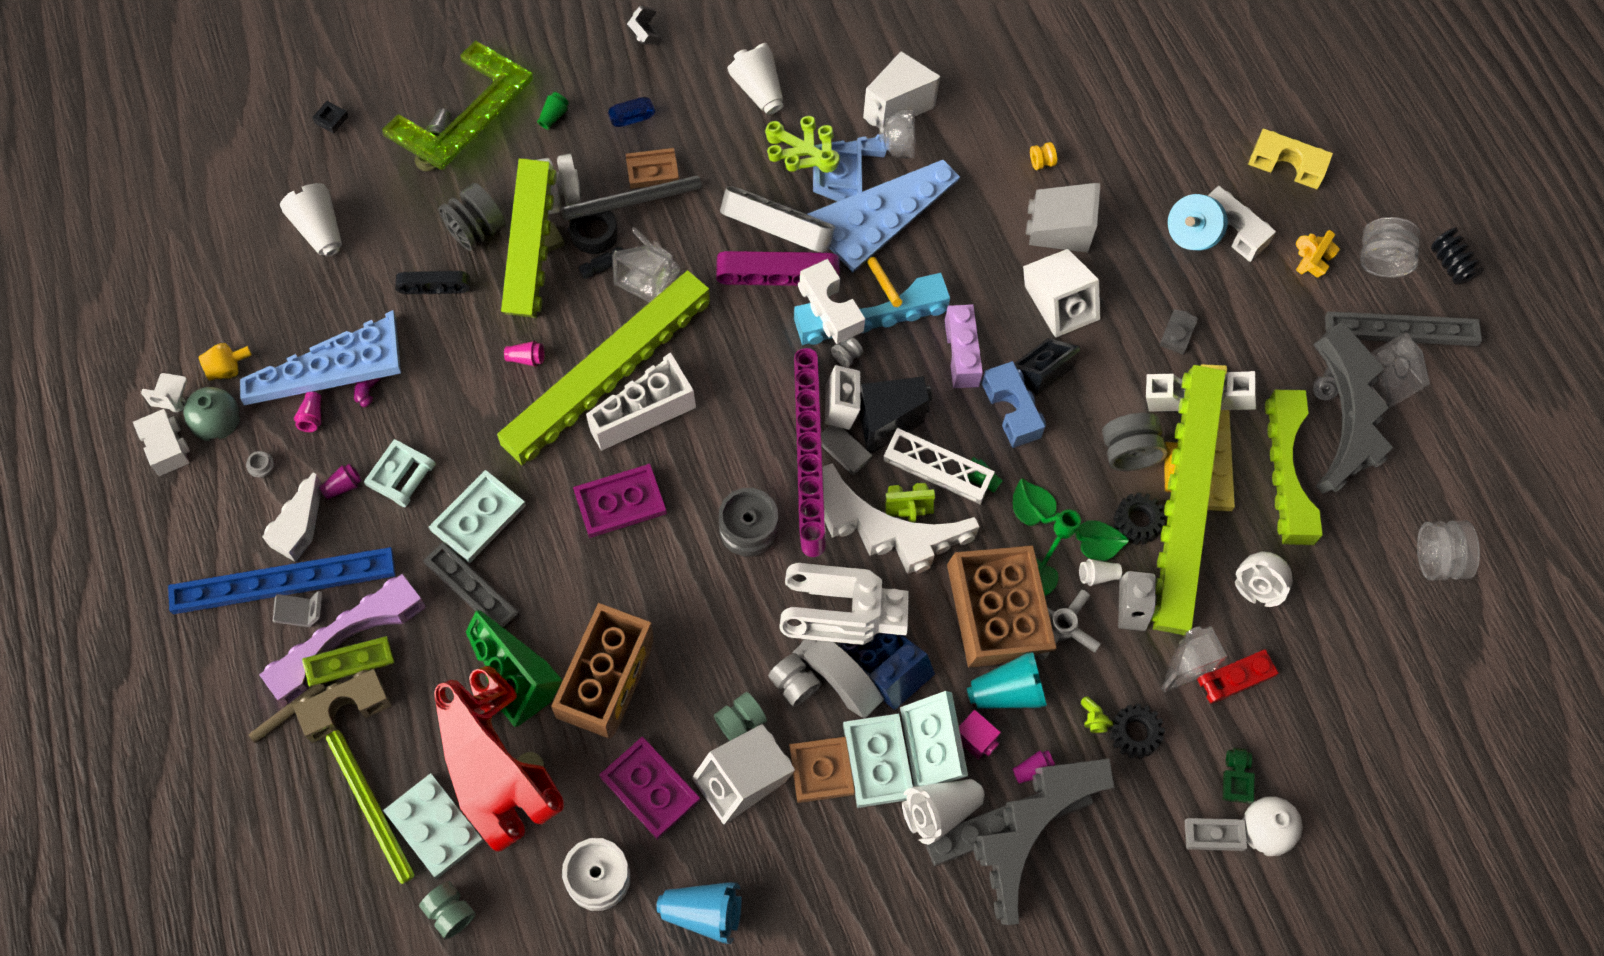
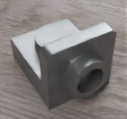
(1178, 331)

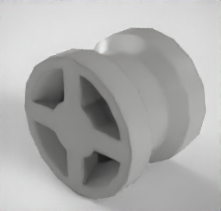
(847, 351)

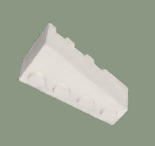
(642, 404)

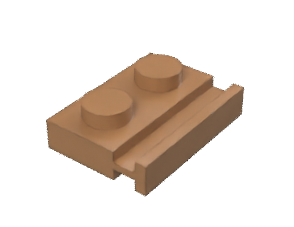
(651, 168)

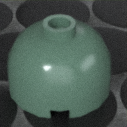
(211, 413)

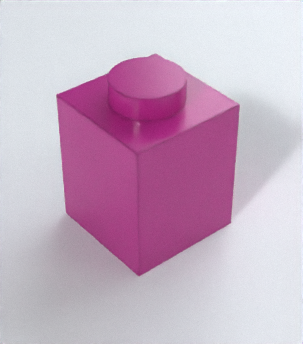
(978, 735)

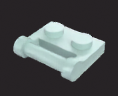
(393, 467)

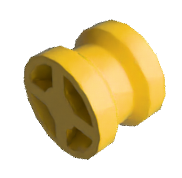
(1043, 156)

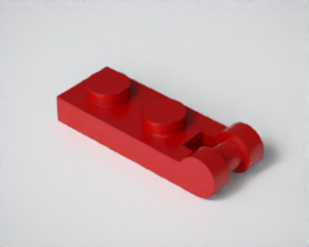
(1238, 676)

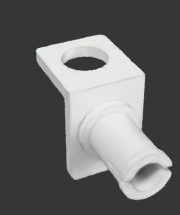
(167, 392)

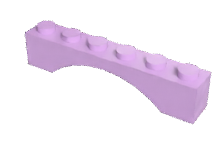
(390, 605)

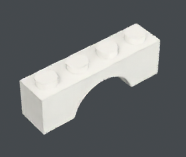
(1166, 390)

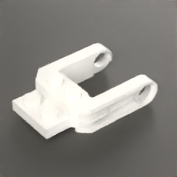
(872, 612)

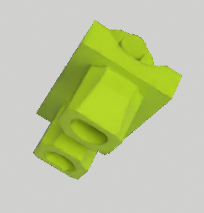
(909, 503)

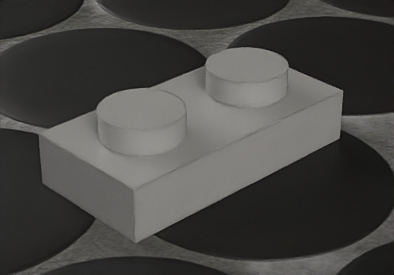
(1215, 834)

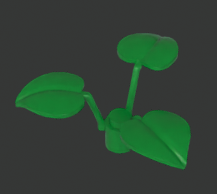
(1098, 539)

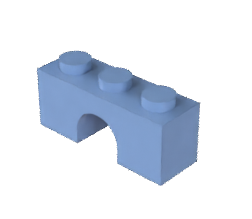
(1007, 385)

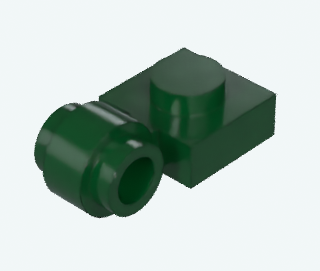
(1238, 784)

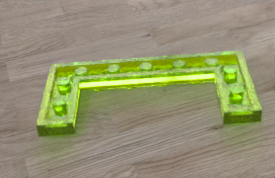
(441, 150)

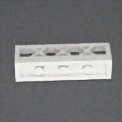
(934, 475)

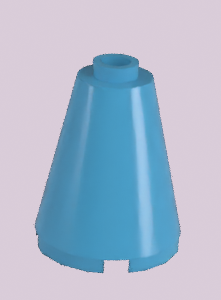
(703, 909)

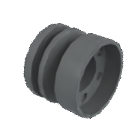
(467, 219)

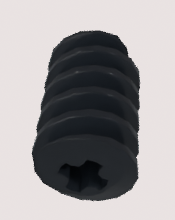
(1454, 257)

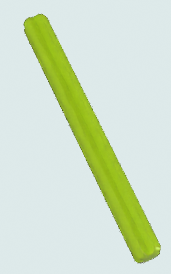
(370, 807)

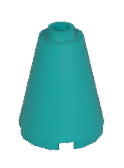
(1009, 686)

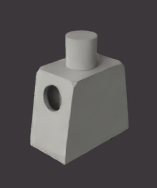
(1136, 595)

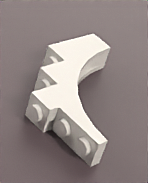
(881, 532)

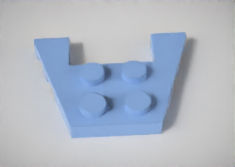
(847, 177)

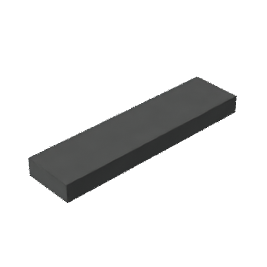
(470, 585)

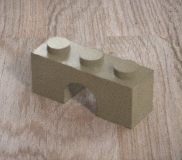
(318, 711)

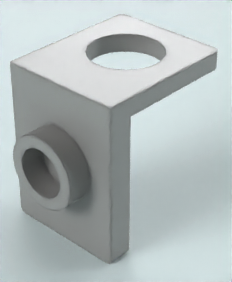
(297, 610)

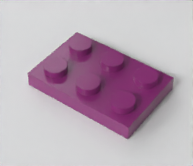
(619, 500)
(649, 788)

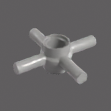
(1070, 616)

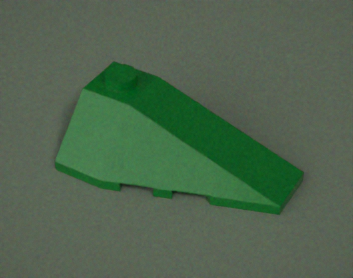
(519, 665)

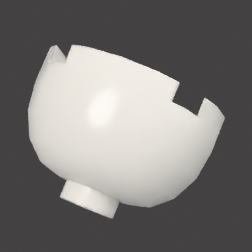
(1264, 578)
(1272, 826)

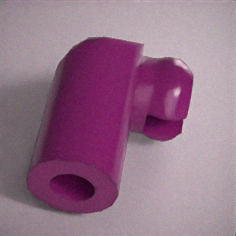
(361, 392)

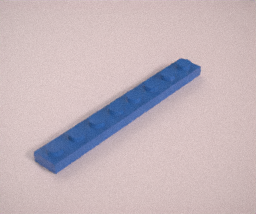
(281, 580)

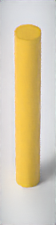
(884, 282)

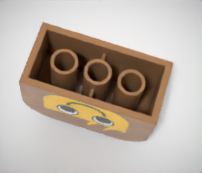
(604, 671)

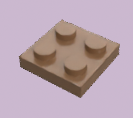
(821, 769)

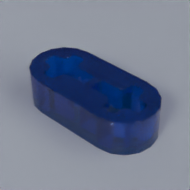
(631, 111)

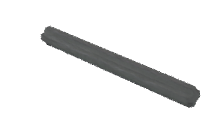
(630, 198)

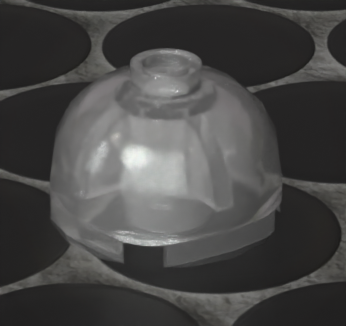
(899, 134)

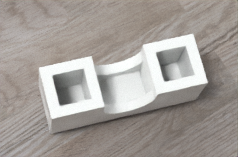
(1252, 234)
(838, 319)

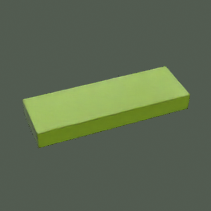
(347, 661)

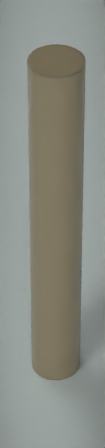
(283, 714)

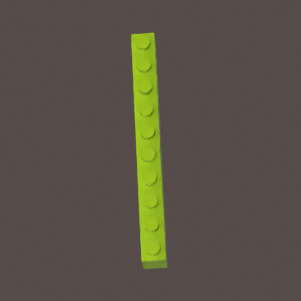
(604, 368)
(1188, 500)

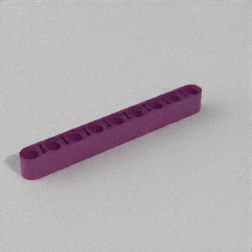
(809, 453)

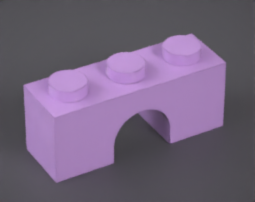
(963, 336)

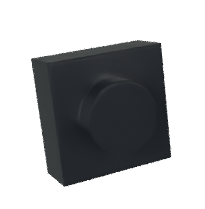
(330, 117)

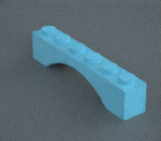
(923, 298)

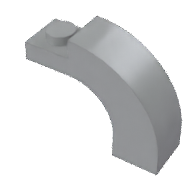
(842, 673)

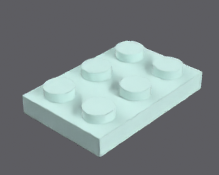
(477, 516)
(933, 740)
(878, 760)
(433, 826)

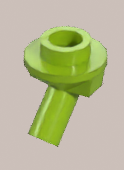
(1095, 719)

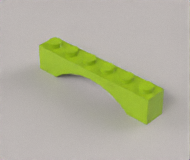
(1298, 515)

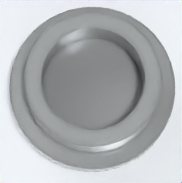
(260, 464)

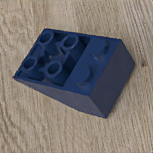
(892, 665)

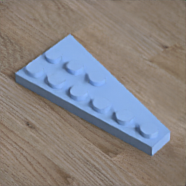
(878, 214)
(332, 363)

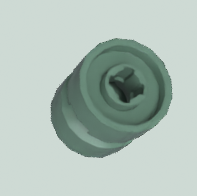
(741, 717)
(448, 911)

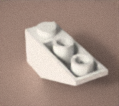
(296, 524)

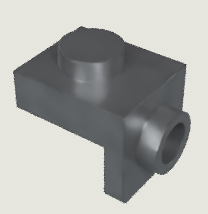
(642, 27)

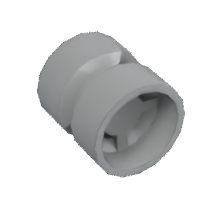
(794, 679)

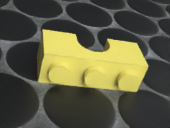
(1308, 160)

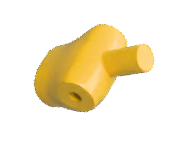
(221, 361)

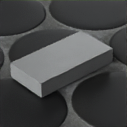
(845, 449)

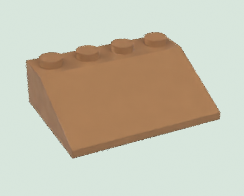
(1000, 605)

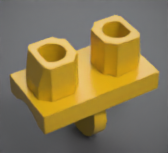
(1312, 250)

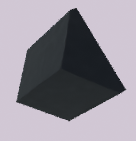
(1047, 363)

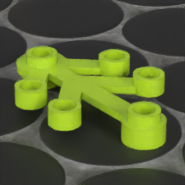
(825, 159)

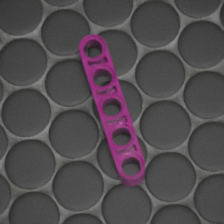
(768, 267)

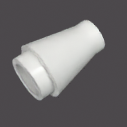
(1098, 572)

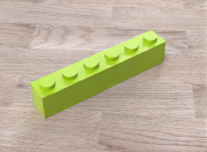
(527, 238)

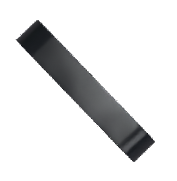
(432, 282)

